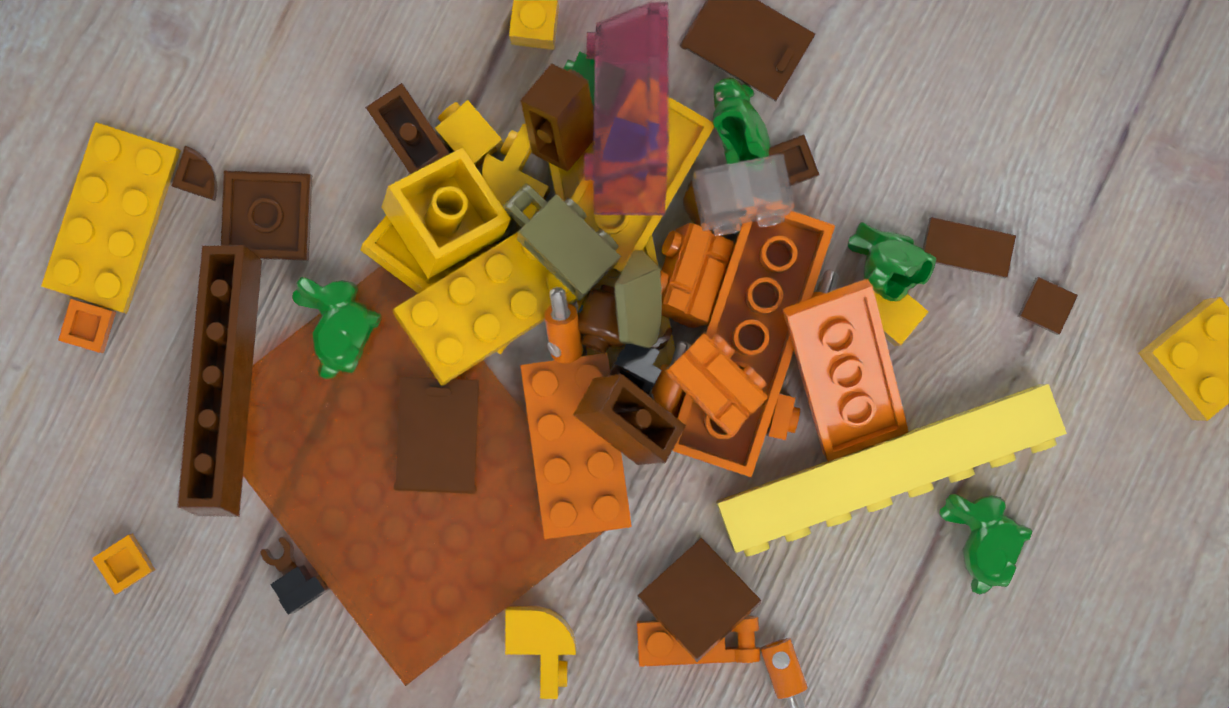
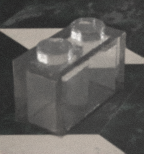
(743, 194)

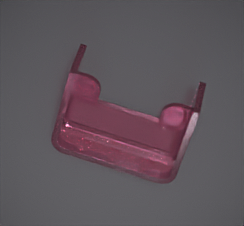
(630, 111)

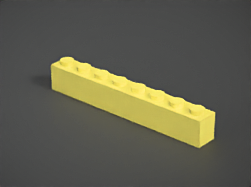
(891, 468)

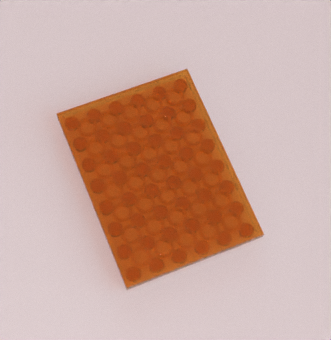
(402, 563)

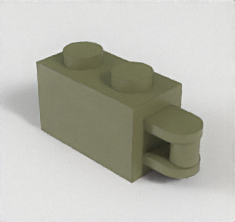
(563, 240)

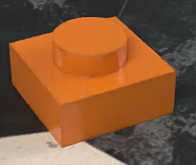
(87, 326)
(784, 418)

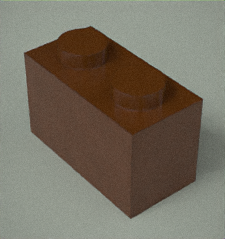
(559, 116)
(407, 129)
(629, 420)

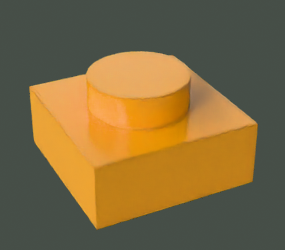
(123, 564)

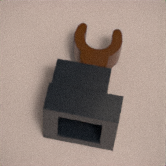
(637, 363)
(296, 585)

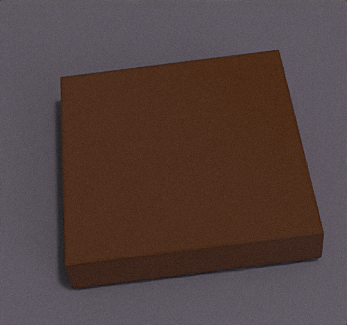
(268, 213)
(699, 599)

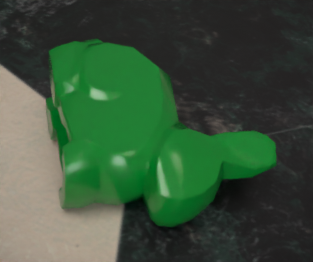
(738, 122)
(891, 261)
(342, 324)
(993, 539)

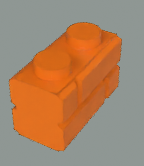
(693, 273)
(717, 382)

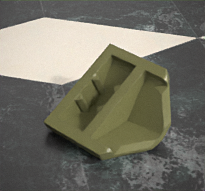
(639, 301)

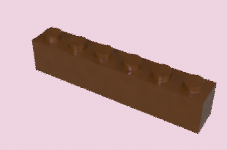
(220, 382)

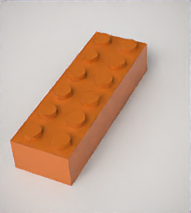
(764, 275)

